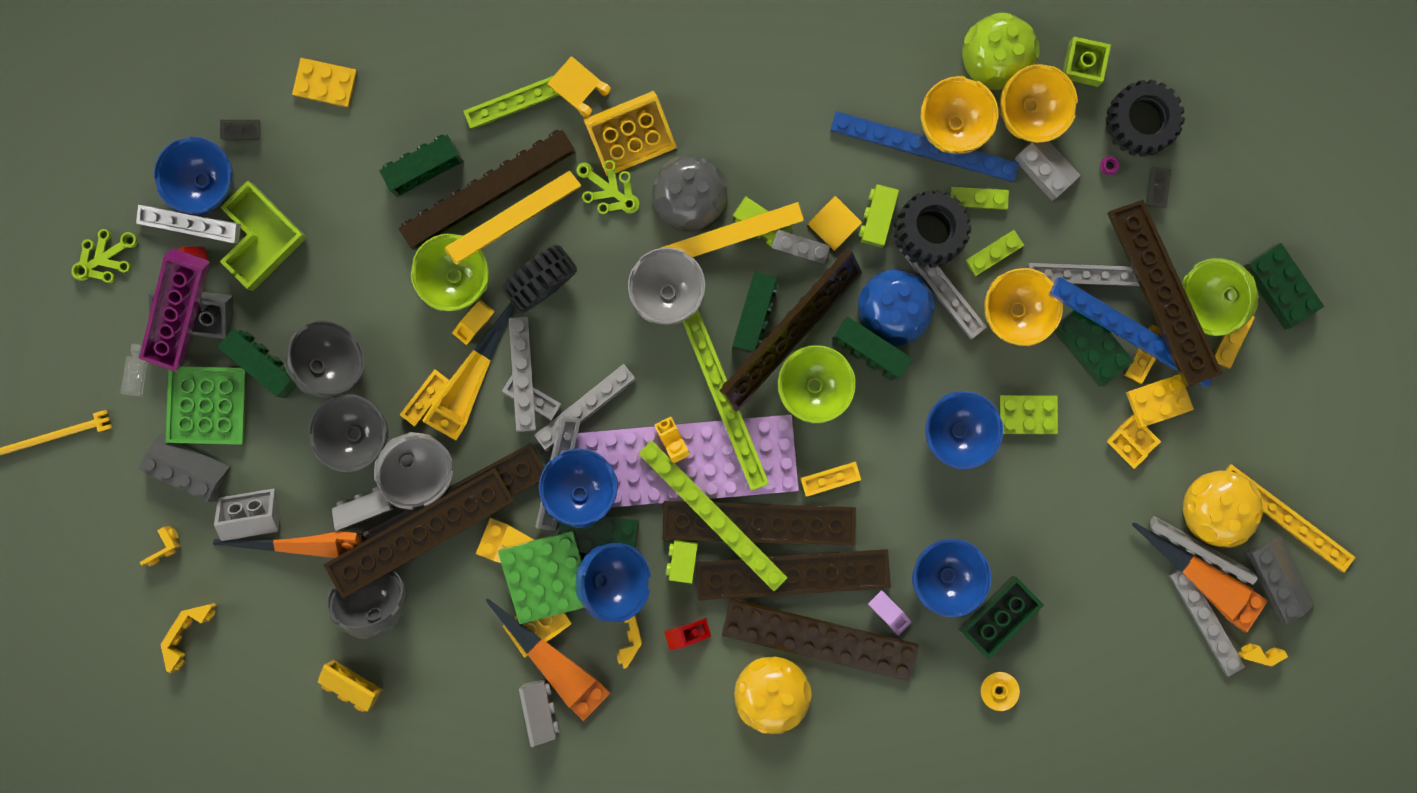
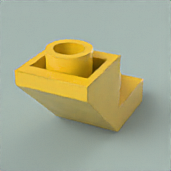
(473, 322)
(672, 440)
(1254, 653)

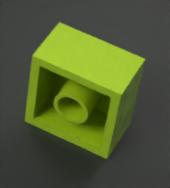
(1086, 61)
(682, 562)

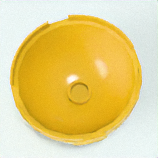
(1038, 103)
(959, 115)
(1021, 307)
(1222, 508)
(772, 695)

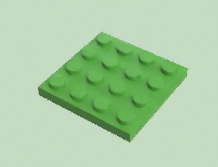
(206, 405)
(542, 576)

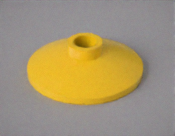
(1006, 698)

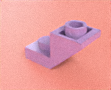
(889, 612)

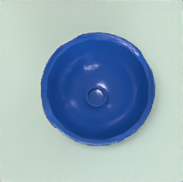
(193, 175)
(896, 306)
(964, 430)
(578, 487)
(951, 577)
(613, 582)

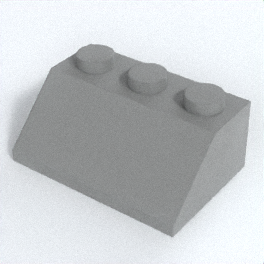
(1047, 168)
(360, 510)
(247, 514)
(538, 712)

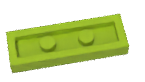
(981, 198)
(994, 253)

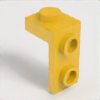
(171, 542)

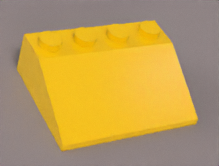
(630, 132)

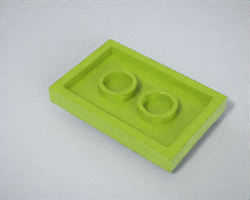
(1029, 414)

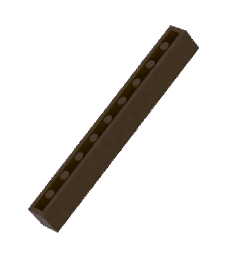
(487, 189)

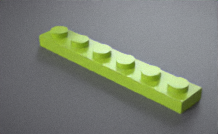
(509, 103)

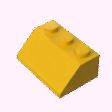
(349, 686)

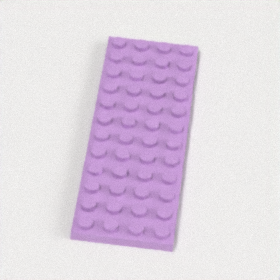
(710, 464)

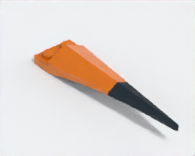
(321, 545)
(1231, 597)
(573, 684)

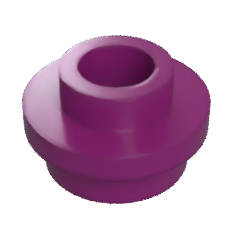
(1115, 165)

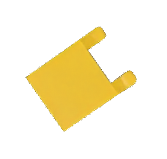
(575, 85)

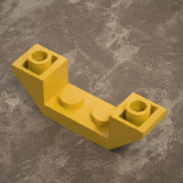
(628, 652)
(172, 656)

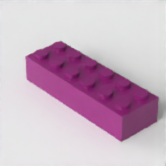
(174, 309)

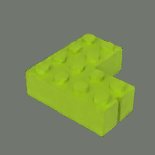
(268, 238)

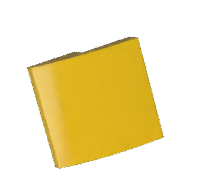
(834, 223)
(1132, 442)

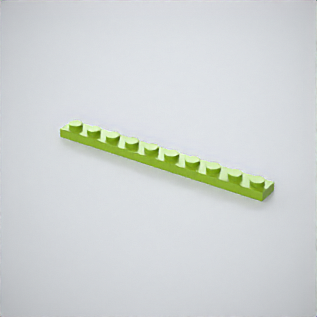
(732, 420)
(713, 515)

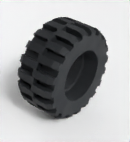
(1165, 104)
(948, 212)
(539, 278)

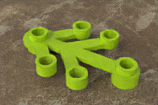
(610, 189)
(102, 258)

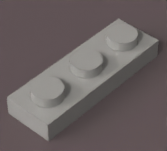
(800, 246)
(543, 404)

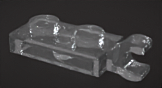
(134, 373)

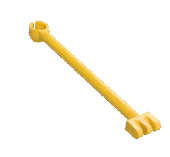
(97, 422)

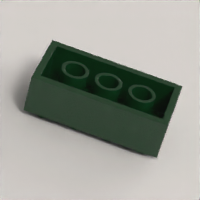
(421, 165)
(1283, 286)
(754, 312)
(1093, 347)
(872, 349)
(258, 362)
(604, 532)
(1001, 617)

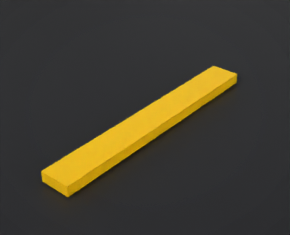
(512, 217)
(740, 230)
(1301, 528)

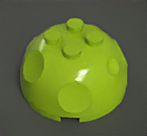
(999, 49)
(444, 283)
(1221, 295)
(816, 384)

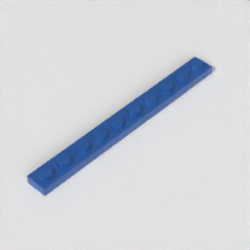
(920, 146)
(1114, 321)

